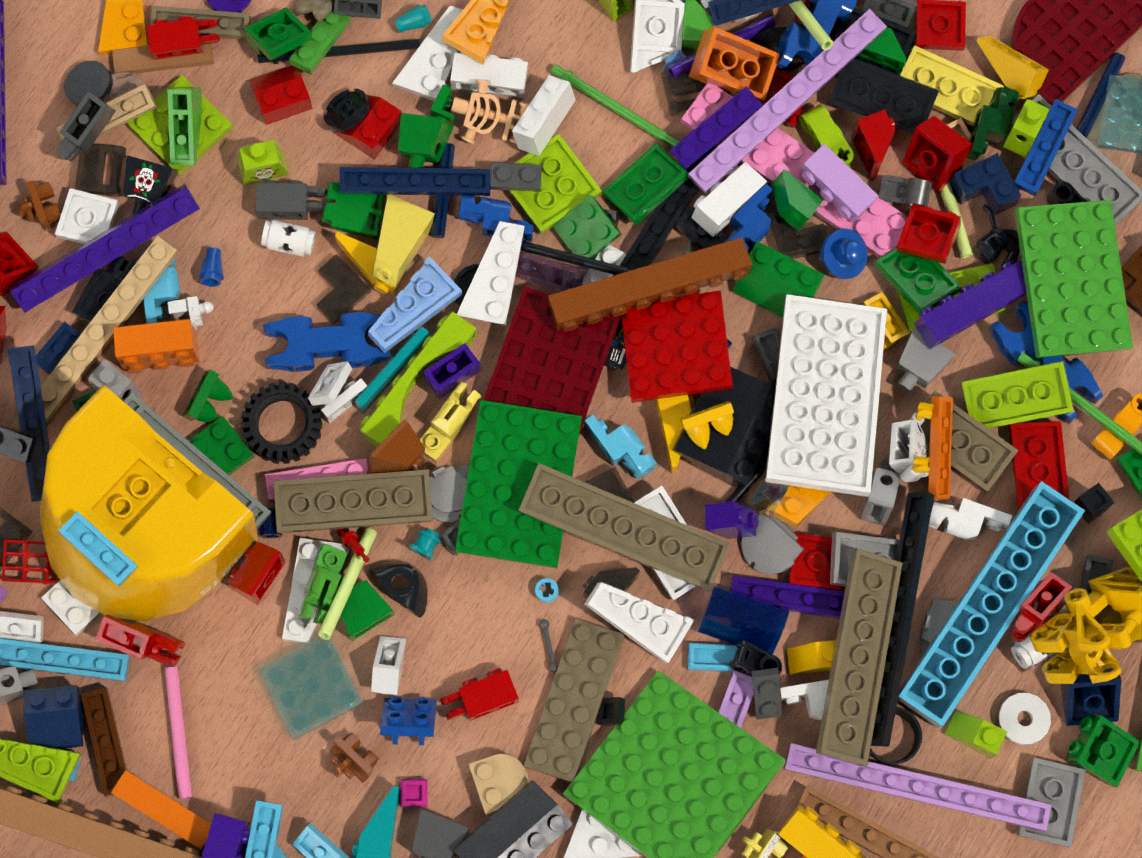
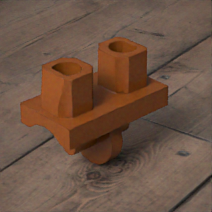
(38, 194)
(349, 761)

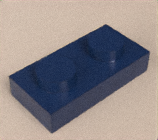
(56, 347)

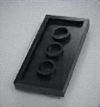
(871, 89)

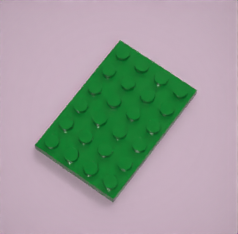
(502, 463)

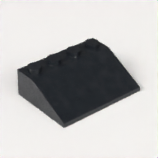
(737, 454)

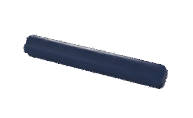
(1098, 98)
(442, 201)

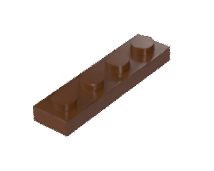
(104, 737)

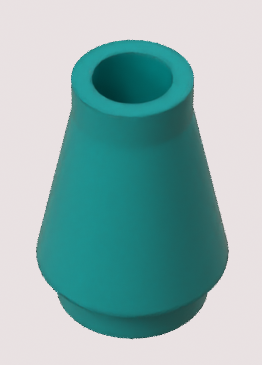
(414, 19)

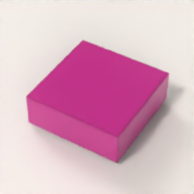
(414, 793)

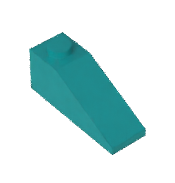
(378, 835)

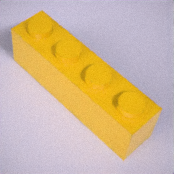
(815, 838)

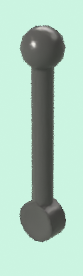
(544, 624)

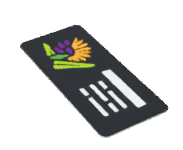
(617, 353)

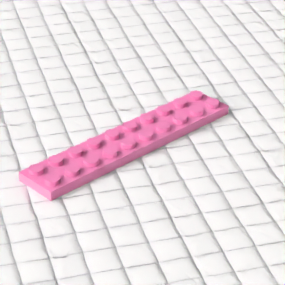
(878, 225)

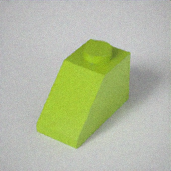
(975, 733)

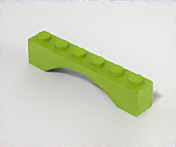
(451, 334)

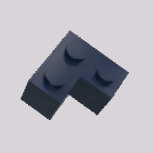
(988, 179)

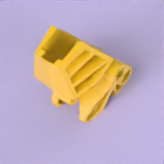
(1087, 638)

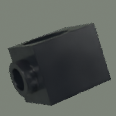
(1094, 502)

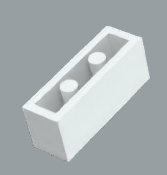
(506, 75)
(544, 115)
(727, 198)

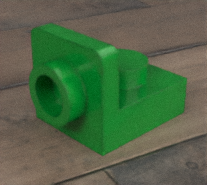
(442, 104)

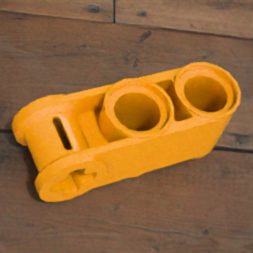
(1129, 418)

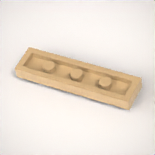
(127, 107)

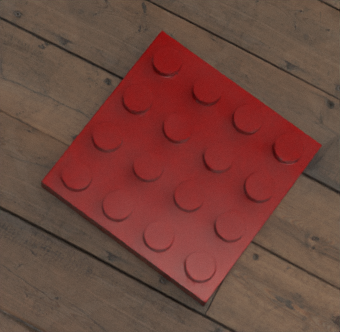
(677, 347)

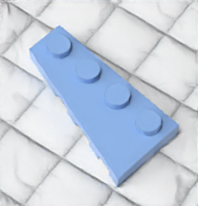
(421, 299)

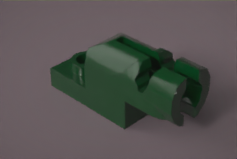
(993, 121)

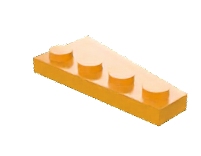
(123, 26)
(476, 28)
(799, 504)

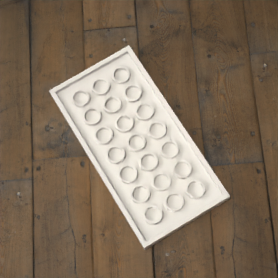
(826, 396)

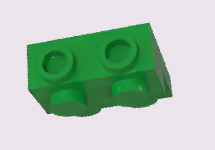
(277, 34)
(1102, 749)

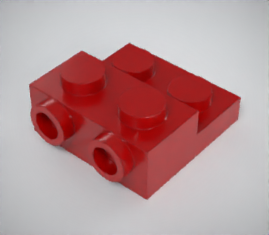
(929, 233)

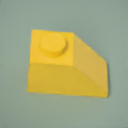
(811, 657)

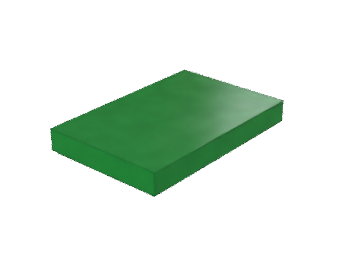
(645, 184)
(917, 279)

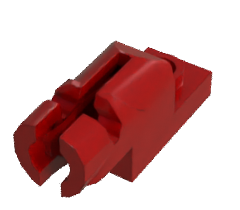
(139, 640)

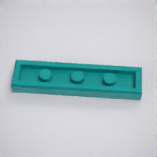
(391, 370)

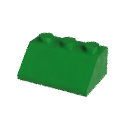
(774, 277)

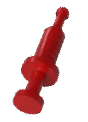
(350, 539)

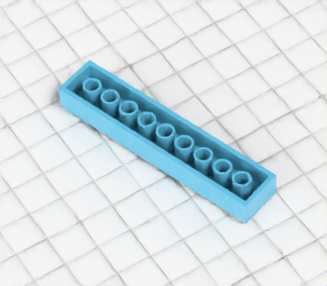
(989, 604)

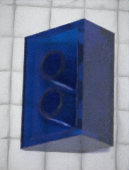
(744, 617)

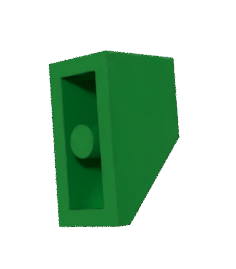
(885, 51)
(794, 200)

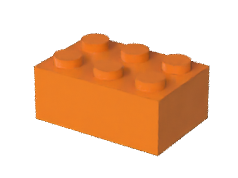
(733, 63)
(156, 345)

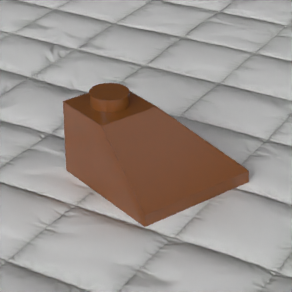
(398, 452)

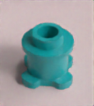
(425, 543)

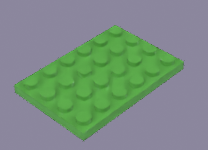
(1073, 279)

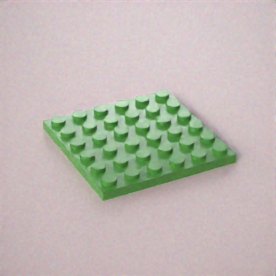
(674, 775)

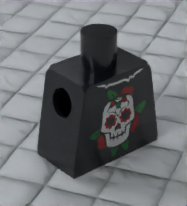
(146, 181)

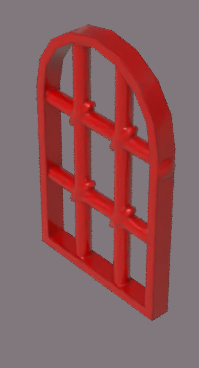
(24, 568)

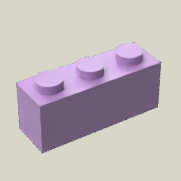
(838, 183)

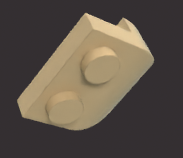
(498, 780)

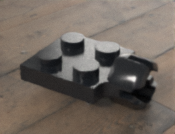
(101, 287)

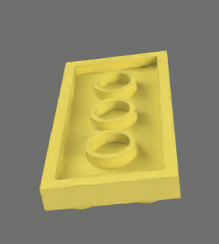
(959, 89)

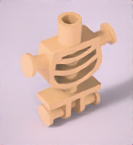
(468, 108)

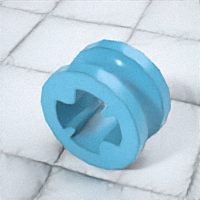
(554, 587)

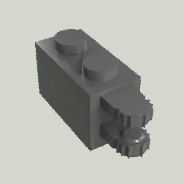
(84, 126)
(287, 200)

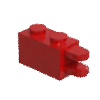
(179, 37)
(1040, 606)
(483, 695)

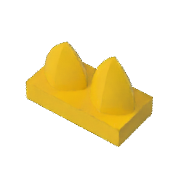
(698, 427)

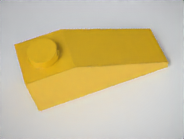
(1013, 67)
(364, 258)
(670, 412)

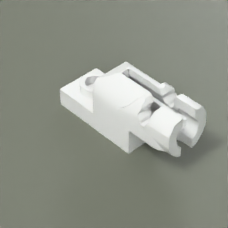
(967, 518)
(812, 692)

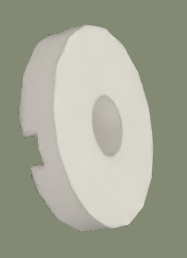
(1037, 711)

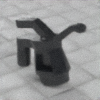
(992, 244)

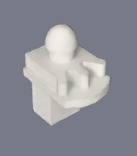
(192, 307)

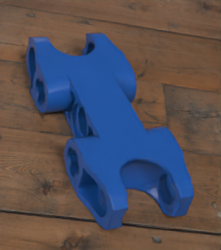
(798, 38)
(324, 342)
(1015, 343)

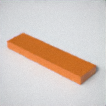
(940, 447)
(162, 809)

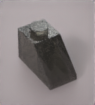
(619, 579)

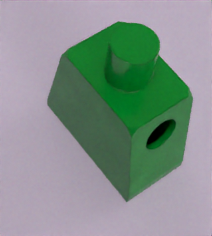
(423, 138)
(364, 610)

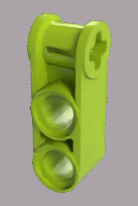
(823, 131)

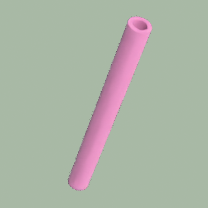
(178, 733)

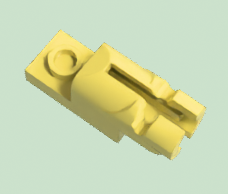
(448, 422)

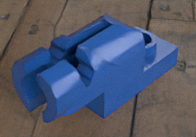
(490, 213)
(750, 220)

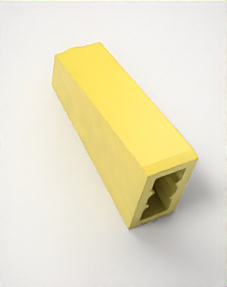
(400, 238)

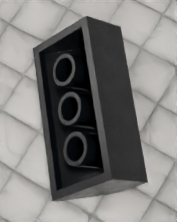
(518, 828)

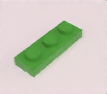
(324, 36)

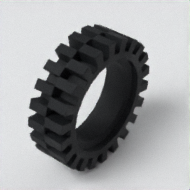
(260, 402)

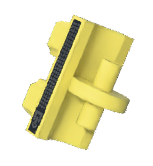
(762, 845)

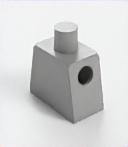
(921, 364)
(114, 380)
(882, 496)
(19, 681)

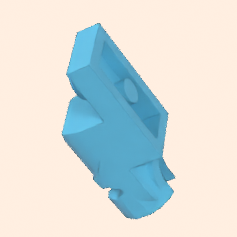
(163, 291)
(620, 446)

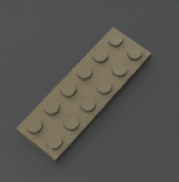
(352, 501)
(574, 700)

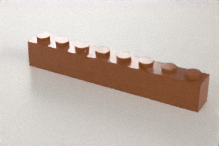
(649, 284)

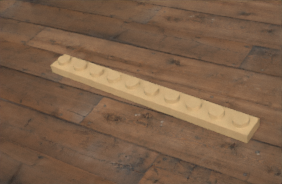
(100, 329)

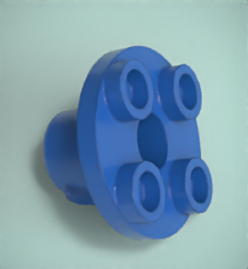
(844, 254)

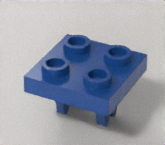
(408, 718)

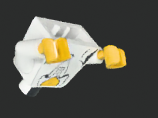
(910, 446)

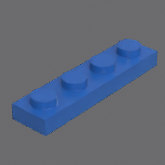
(1045, 147)

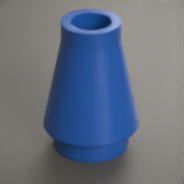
(211, 270)

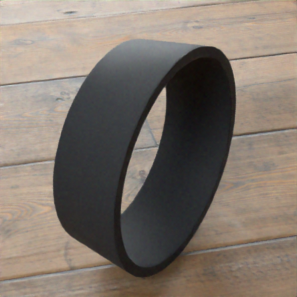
(911, 719)

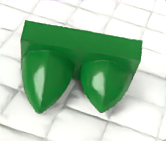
(208, 387)

